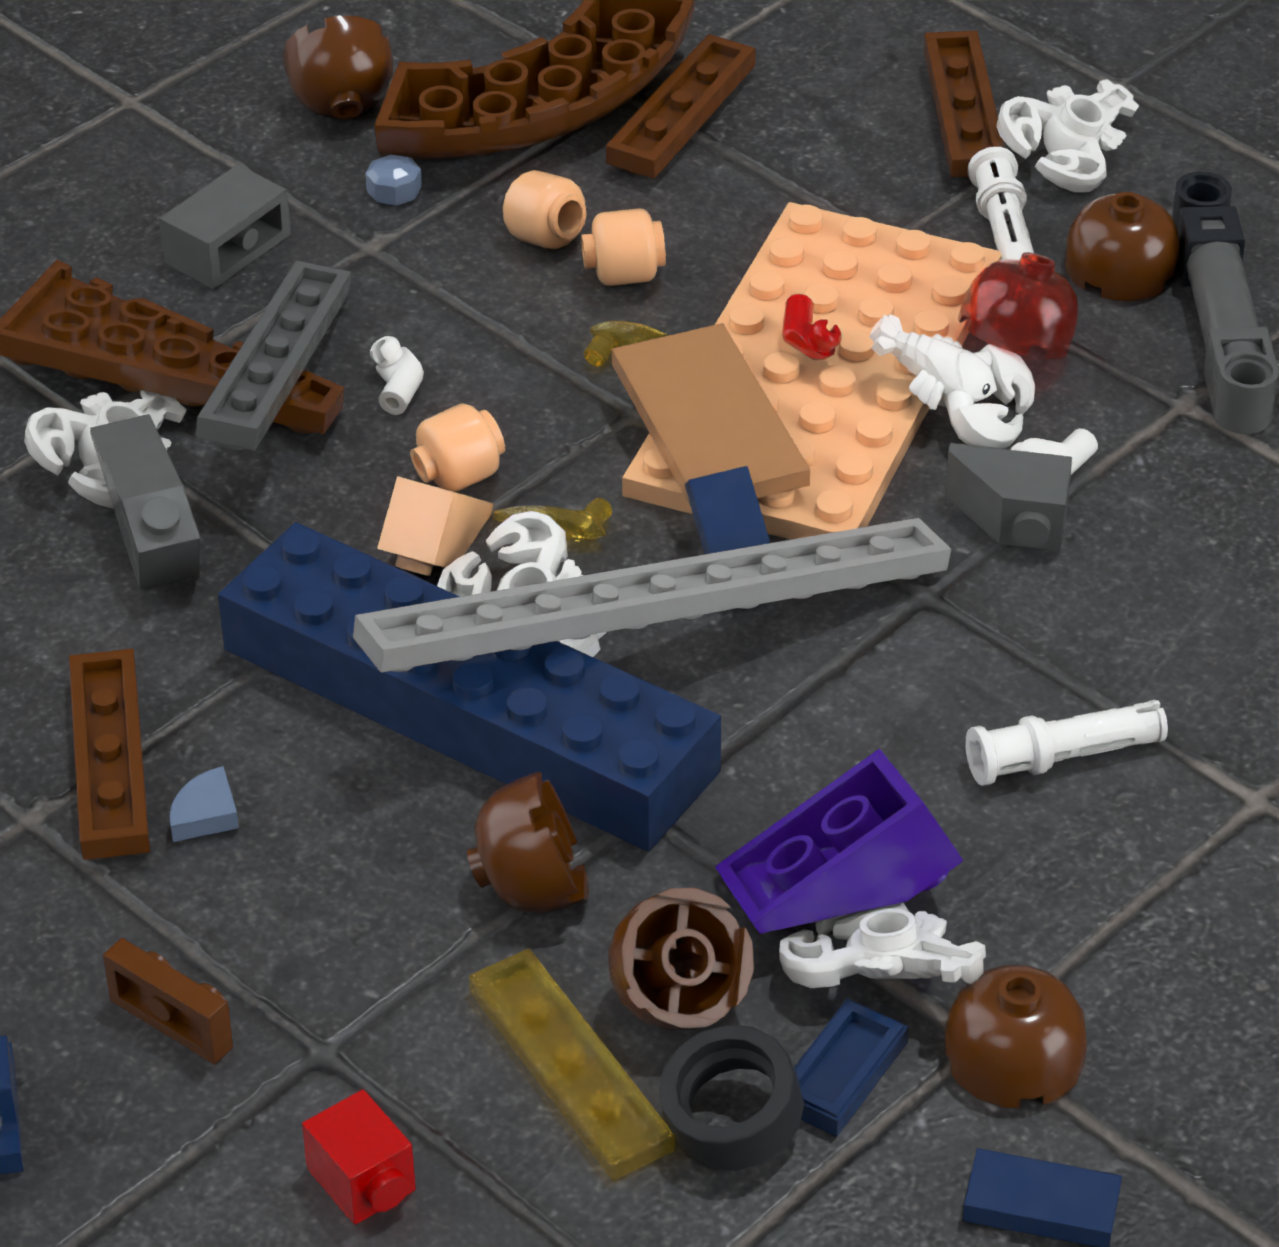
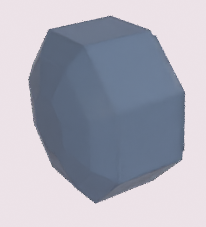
(393, 180)

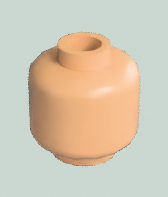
(544, 209)
(624, 247)
(457, 447)

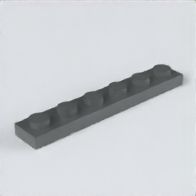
(273, 357)

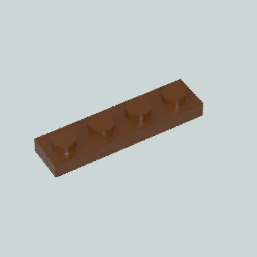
(961, 97)
(680, 106)
(108, 754)

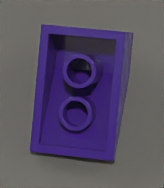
(842, 852)

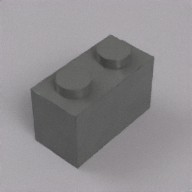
(225, 226)

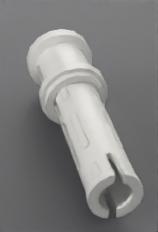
(1012, 195)
(1038, 744)

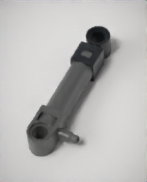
(1239, 353)

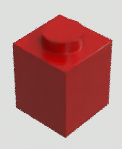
(359, 1157)

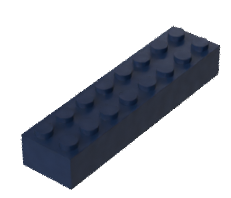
(601, 737)

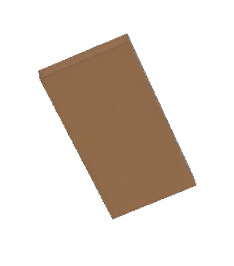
(709, 410)

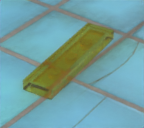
(572, 1064)

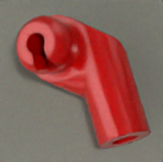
(809, 338)

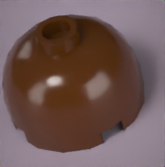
(340, 66)
(1123, 247)
(527, 848)
(680, 959)
(1016, 1036)

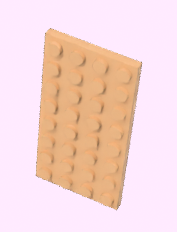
(856, 407)

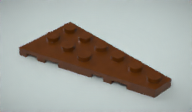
(139, 347)

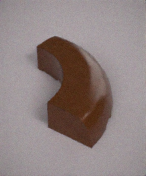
(535, 89)

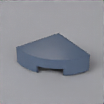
(203, 807)

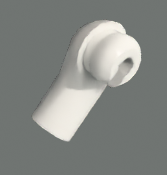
(400, 372)
(1078, 445)

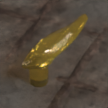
(616, 334)
(577, 524)

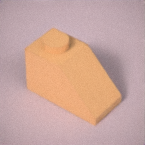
(430, 525)

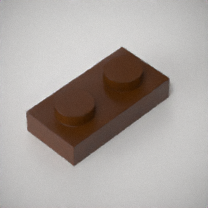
(168, 1000)

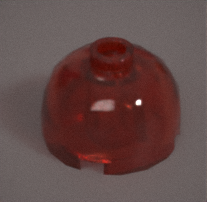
(1022, 306)

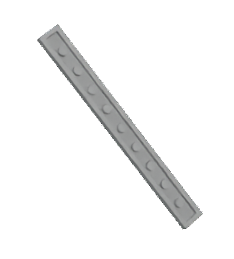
(647, 594)

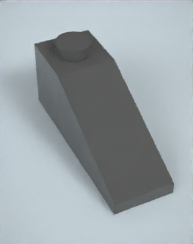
(148, 501)

